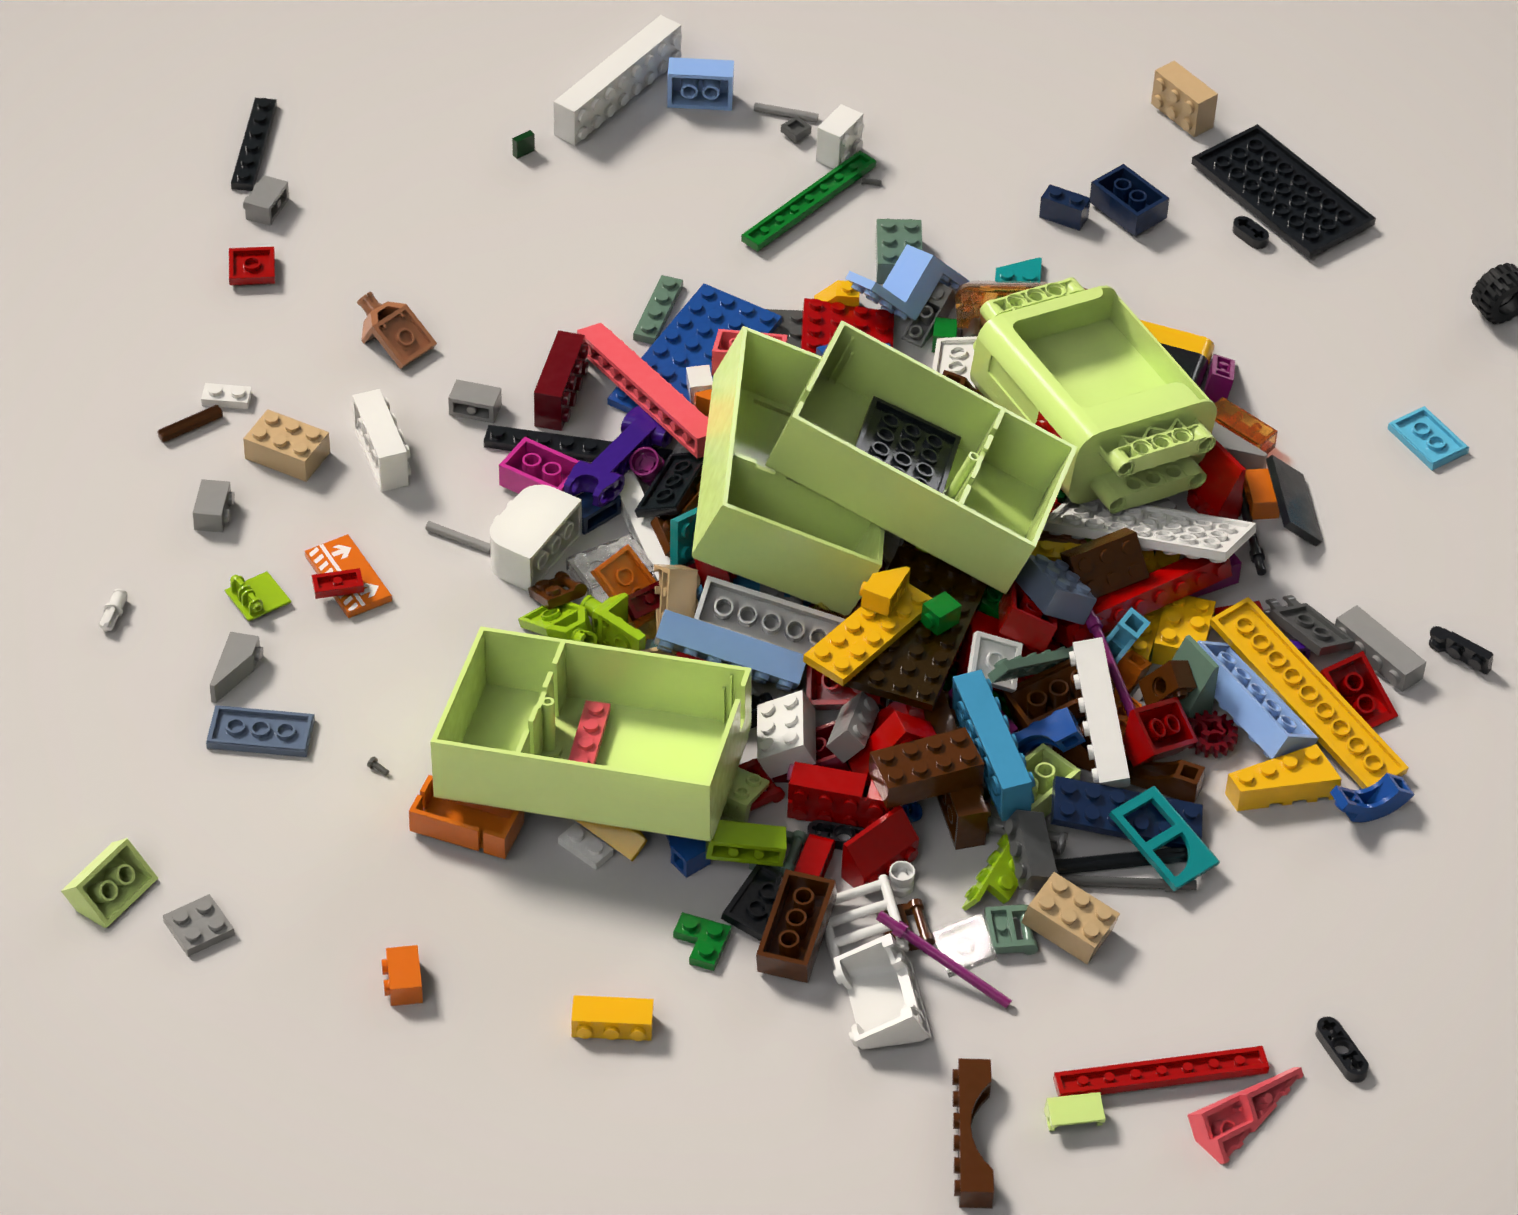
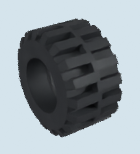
(1497, 293)

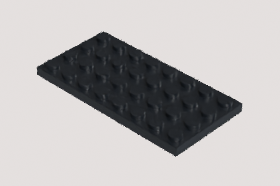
(1283, 191)

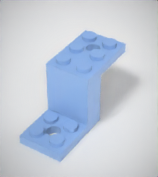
(908, 283)

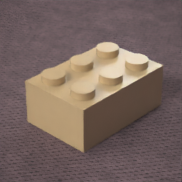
(1184, 98)
(286, 445)
(1070, 918)

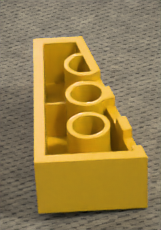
(1284, 779)

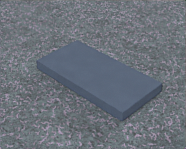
(260, 731)

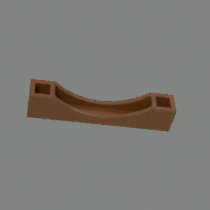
(1174, 779)
(976, 1177)

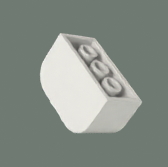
(533, 534)

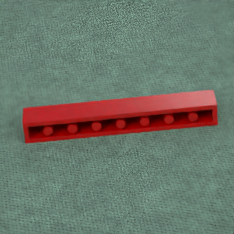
(1147, 595)

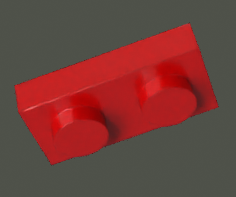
(337, 583)

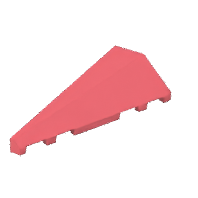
(1229, 1121)

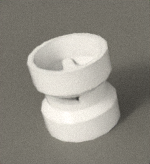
(902, 878)

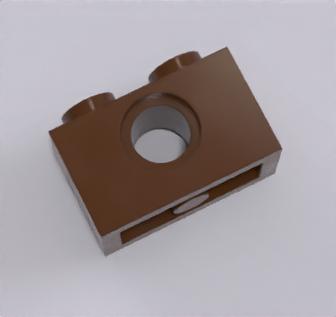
(1167, 682)

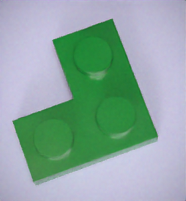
(708, 937)

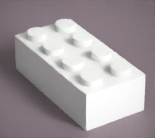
(381, 440)

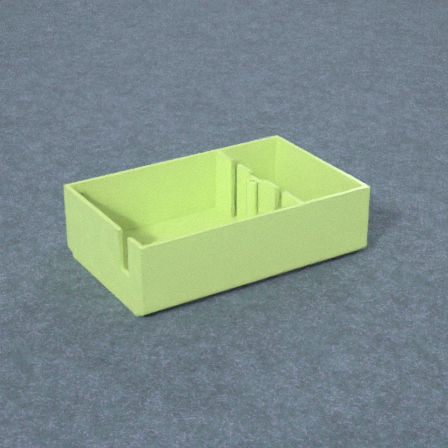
(997, 484)
(663, 754)

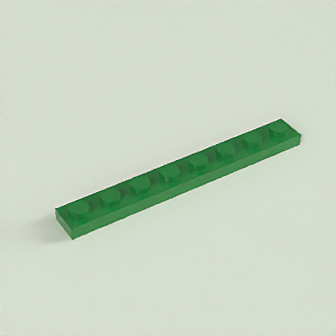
(808, 201)

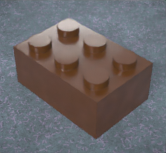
(1108, 562)

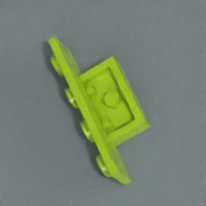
(996, 878)

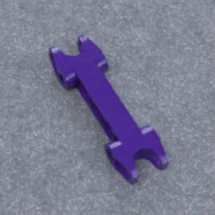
(606, 473)

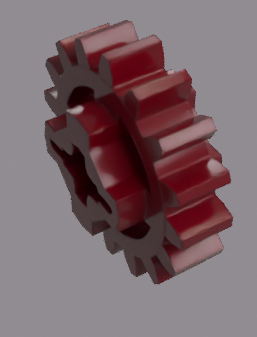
(1213, 734)

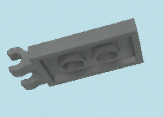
(1308, 626)

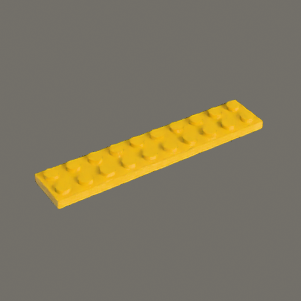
(1307, 693)

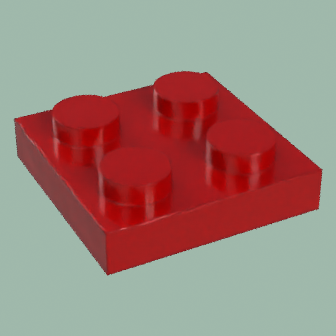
(251, 265)

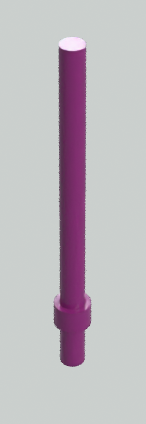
(1095, 626)
(901, 930)

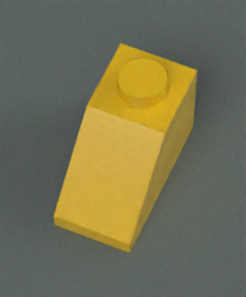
(840, 292)
(884, 590)

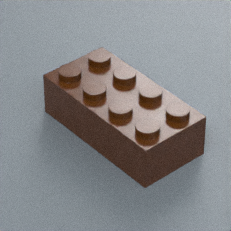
(926, 768)
(796, 926)

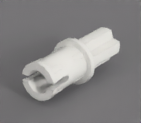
(113, 610)

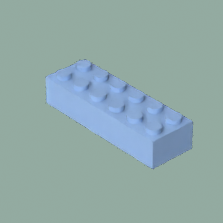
(731, 648)
(1256, 705)

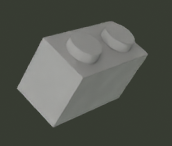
(266, 200)
(475, 401)
(212, 505)

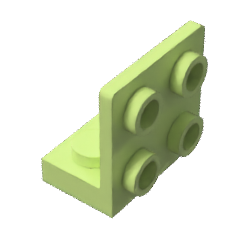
(743, 793)

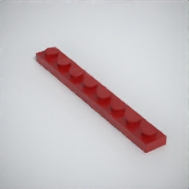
(1162, 1072)

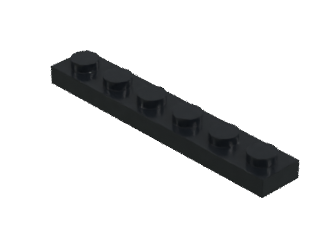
(254, 144)

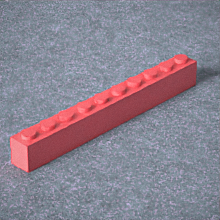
(646, 388)

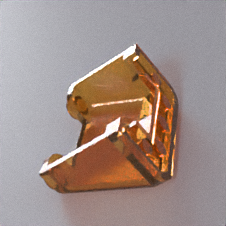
(975, 293)

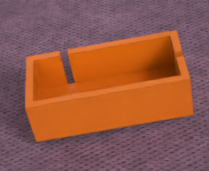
(465, 823)

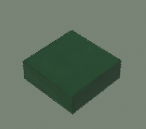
(523, 144)

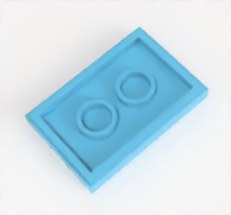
(1428, 438)

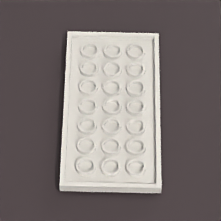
(1156, 528)

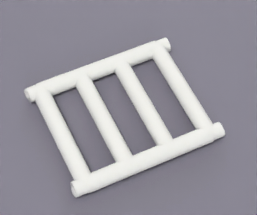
(887, 904)

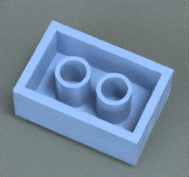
(700, 84)

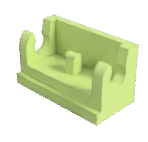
(1074, 1110)

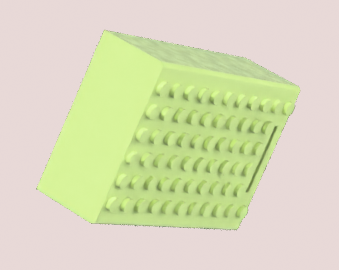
(758, 518)

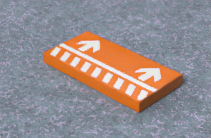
(344, 555)

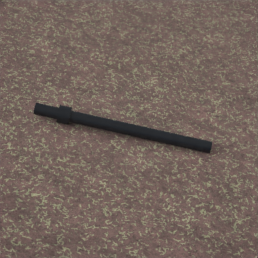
(1256, 553)

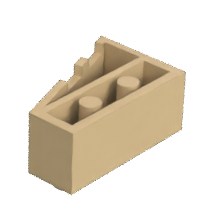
(677, 590)

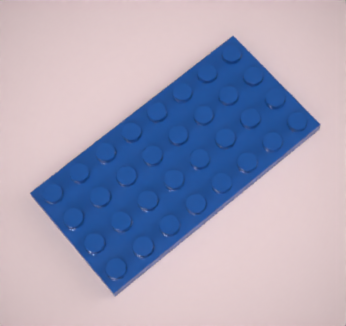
(692, 335)

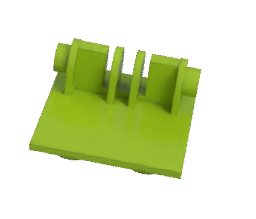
(256, 595)

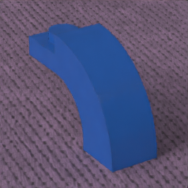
(1375, 801)

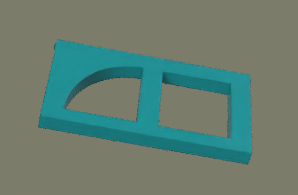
(1199, 855)

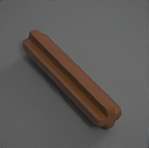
(190, 423)

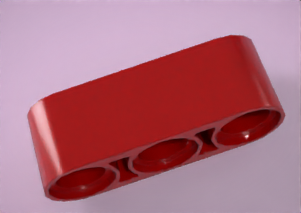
(816, 855)

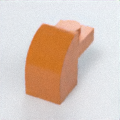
(1132, 669)

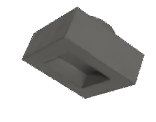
(796, 129)

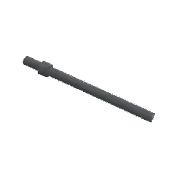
(1125, 882)

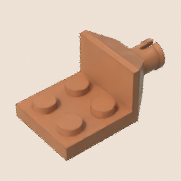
(395, 329)

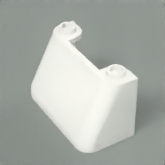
(882, 995)

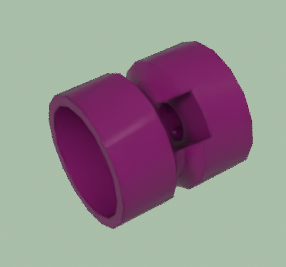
(646, 464)

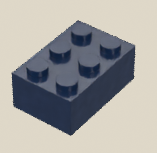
(1129, 199)

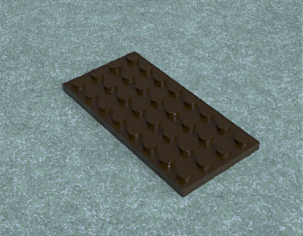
(920, 661)

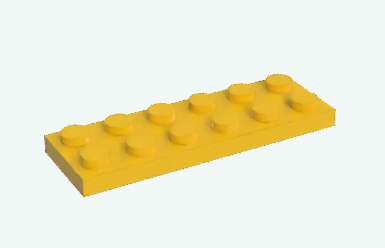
(864, 637)

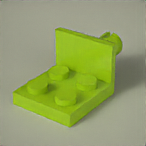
(562, 622)
(611, 622)

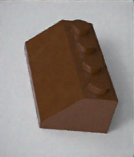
(1044, 694)

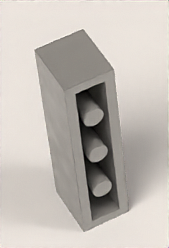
(1383, 650)

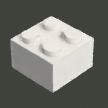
(839, 136)

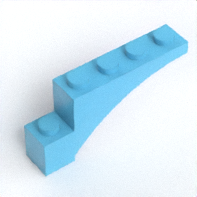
(1126, 633)

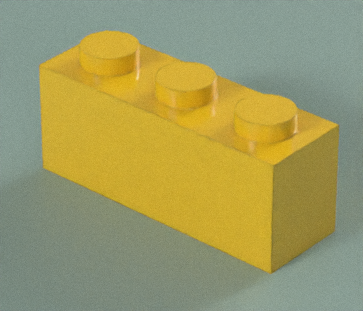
(612, 1018)

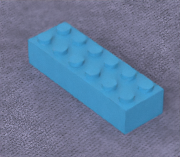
(1004, 766)

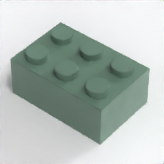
(891, 239)

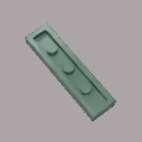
(658, 309)

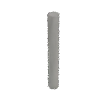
(787, 112)
(457, 536)

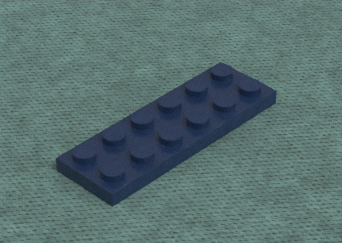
(1088, 807)

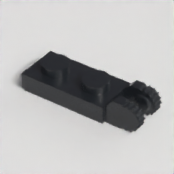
(1461, 648)

